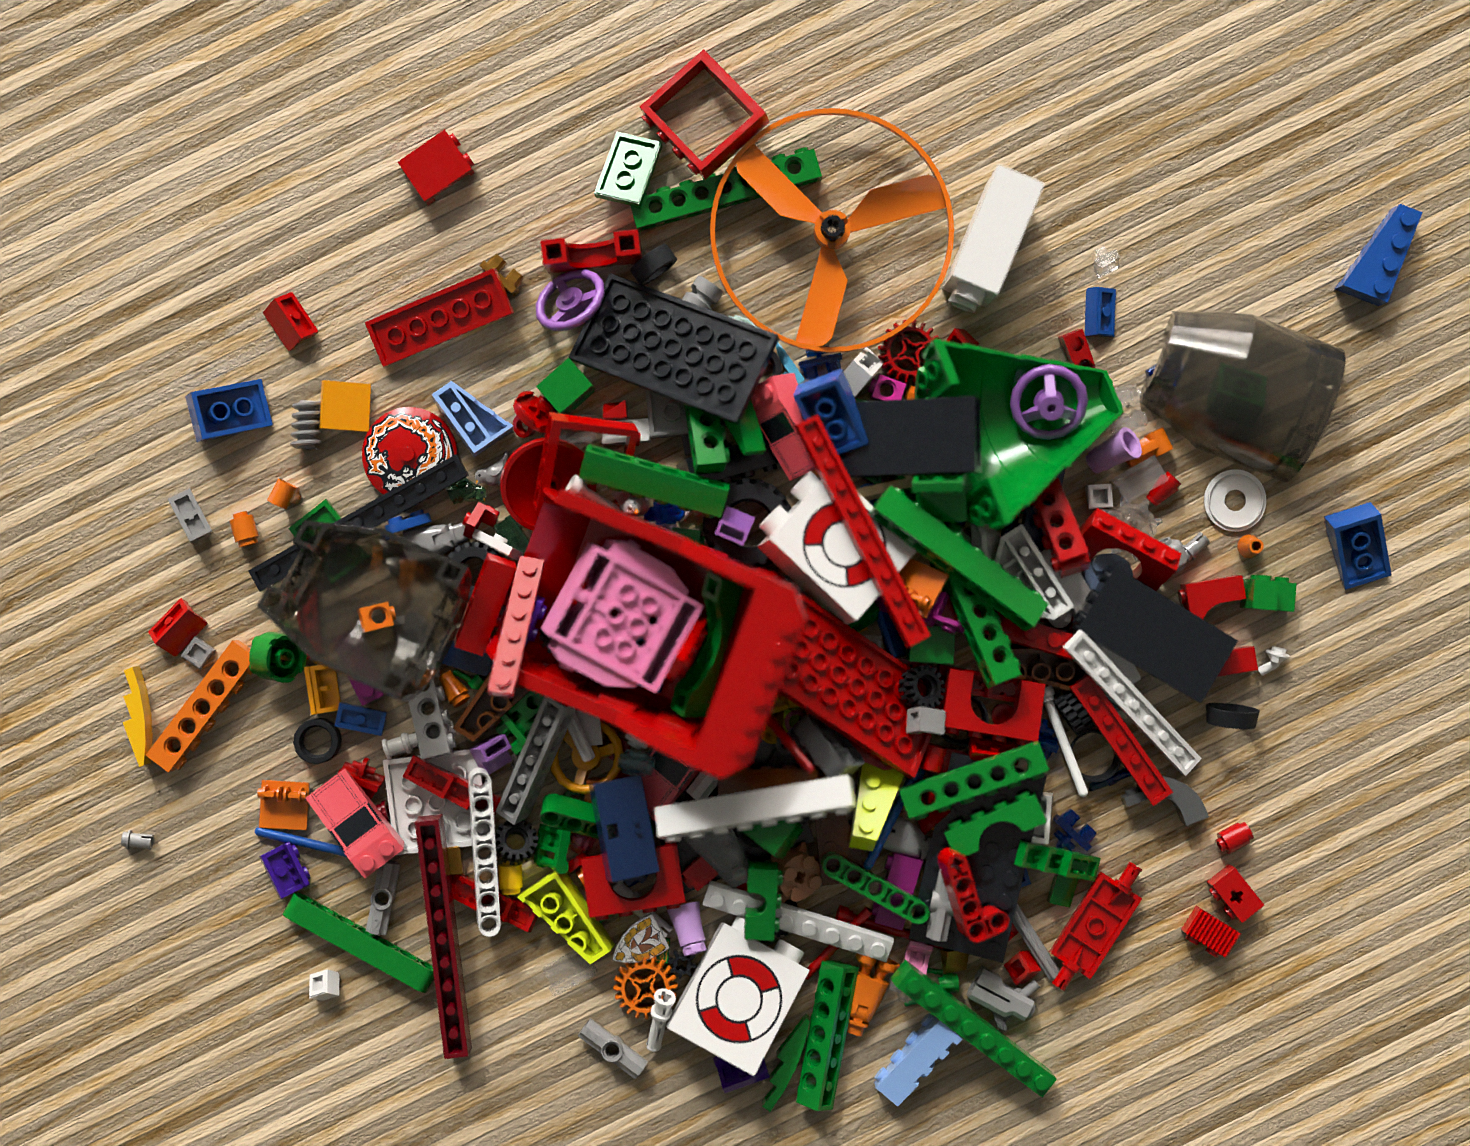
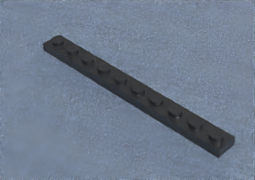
(372, 514)

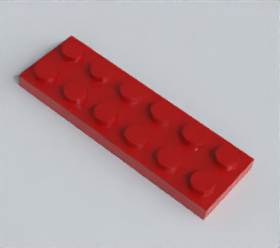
(439, 317)

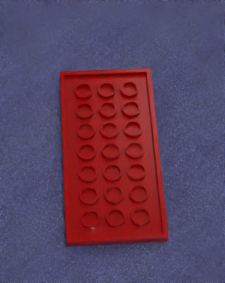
(854, 689)

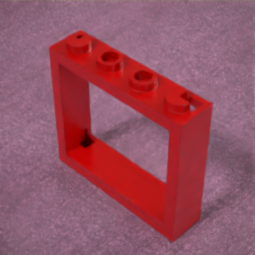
(729, 146)
(555, 423)

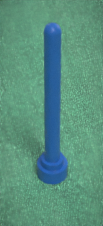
(890, 821)
(300, 841)

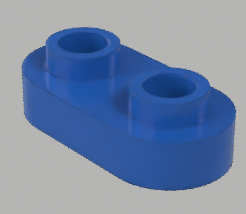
(417, 519)

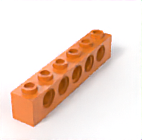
(162, 750)

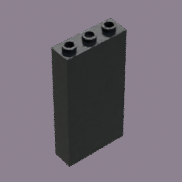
(917, 437)
(1154, 633)

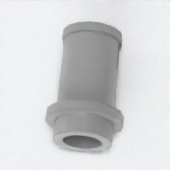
(1196, 545)
(137, 840)

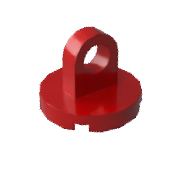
(532, 412)

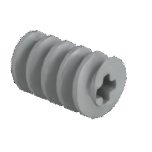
(306, 425)

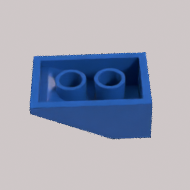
(836, 407)
(228, 410)
(1358, 545)

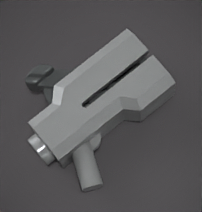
(1001, 998)

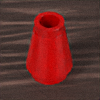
(1164, 491)

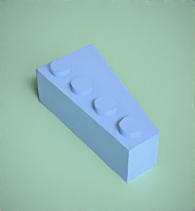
(915, 1059)

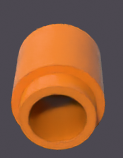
(244, 529)

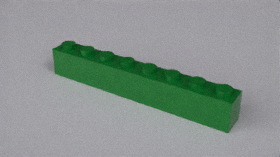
(958, 558)
(973, 1028)

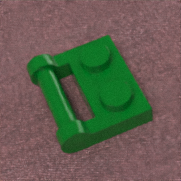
(555, 841)

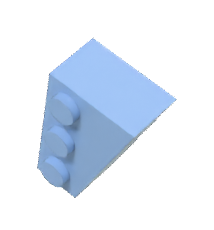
(470, 419)

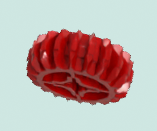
(905, 342)

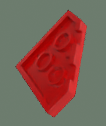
(687, 650)

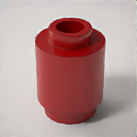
(1234, 837)

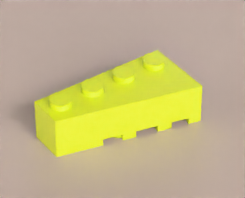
(873, 802)
(566, 911)

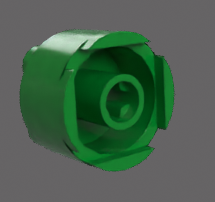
(276, 657)

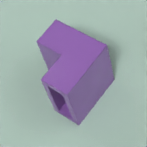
(735, 525)
(492, 752)

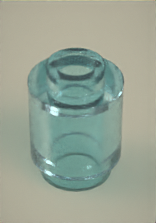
(636, 763)

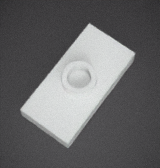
(498, 543)

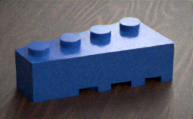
(1381, 259)

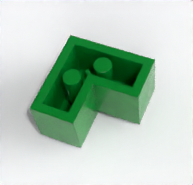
(1268, 594)

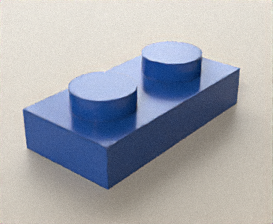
(361, 719)

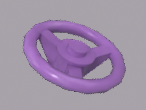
(573, 305)
(1048, 402)

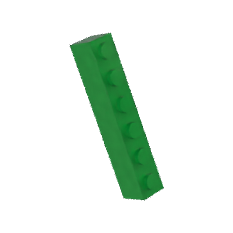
(654, 481)

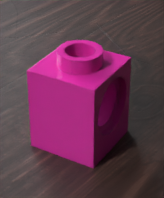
(897, 388)

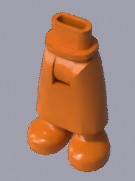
(868, 992)

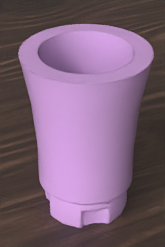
(1114, 451)
(688, 928)

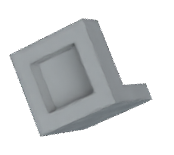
(926, 720)

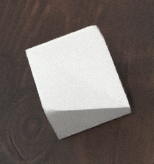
(1099, 496)
(324, 985)

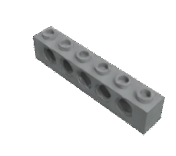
(423, 723)
(535, 760)

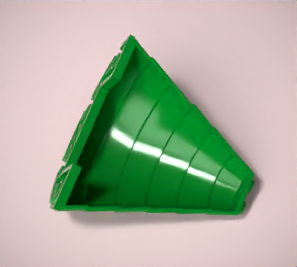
(1012, 461)

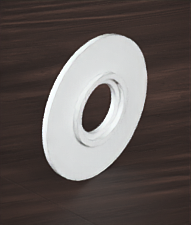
(1215, 500)

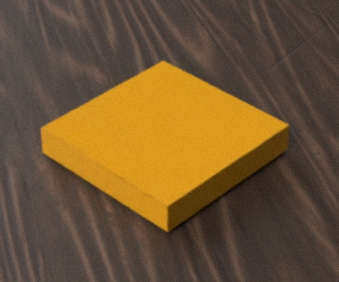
(345, 406)

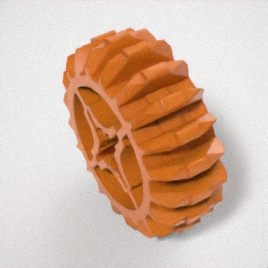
(657, 968)

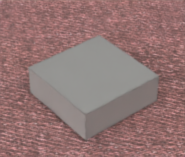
(198, 652)

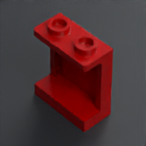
(436, 165)

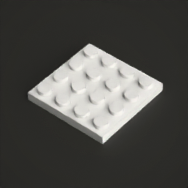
(410, 801)

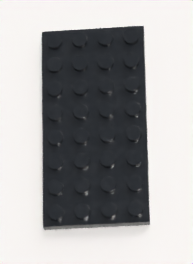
(675, 348)
(991, 867)

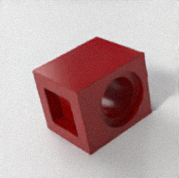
(698, 873)

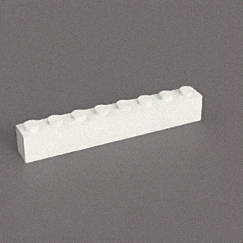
(755, 807)

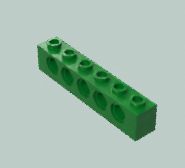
(706, 459)
(1035, 770)
(827, 1035)

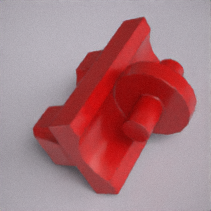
(365, 776)

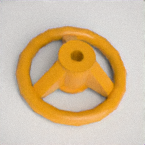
(585, 768)

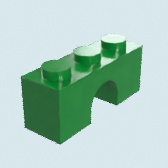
(764, 880)

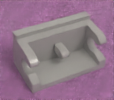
(190, 516)

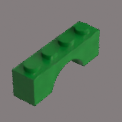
(1023, 812)

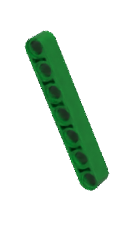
(359, 942)

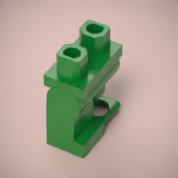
(520, 719)

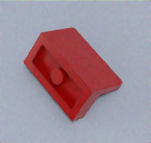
(289, 320)
(177, 628)

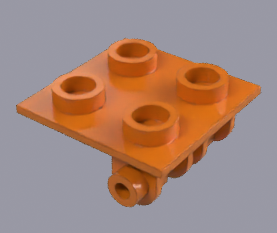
(923, 584)
(283, 804)

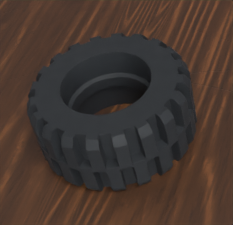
(744, 491)

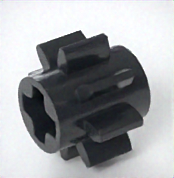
(681, 969)

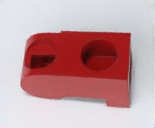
(1077, 348)

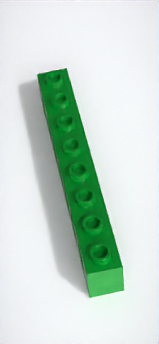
(739, 194)
(982, 649)

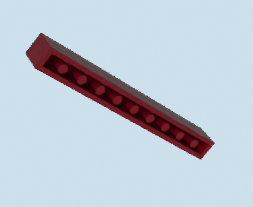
(443, 936)

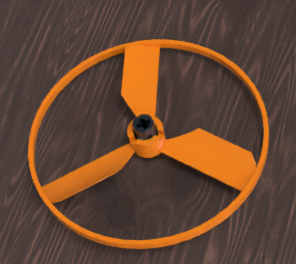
(878, 207)

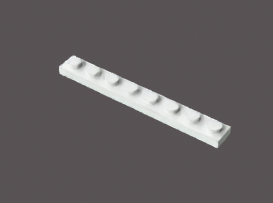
(1132, 702)
(803, 922)

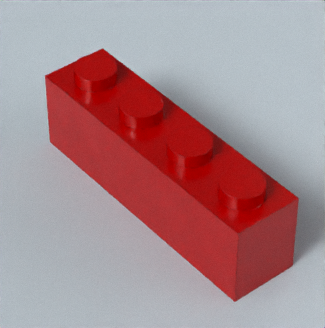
(485, 604)

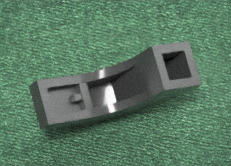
(1186, 801)

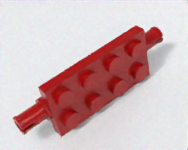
(1095, 925)

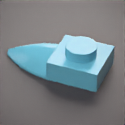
(788, 364)

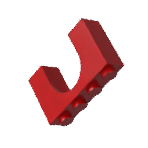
(564, 256)
(1156, 559)
(1202, 596)
(1021, 725)
(604, 901)

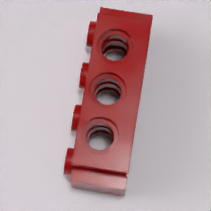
(1063, 561)

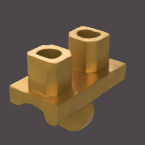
(511, 281)

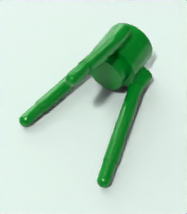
(948, 981)

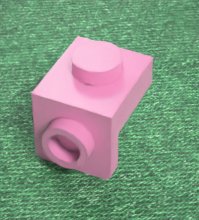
(918, 955)

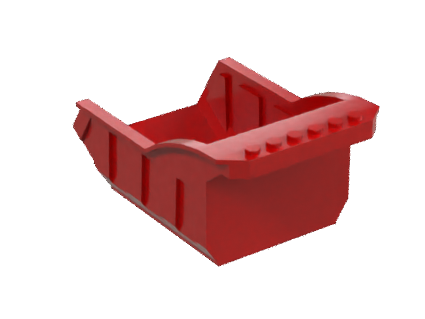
(753, 665)

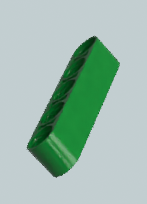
(571, 815)
(883, 896)

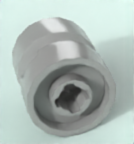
(703, 293)

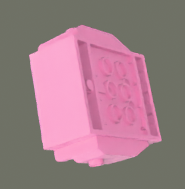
(606, 645)

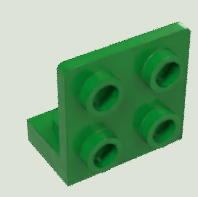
(942, 495)

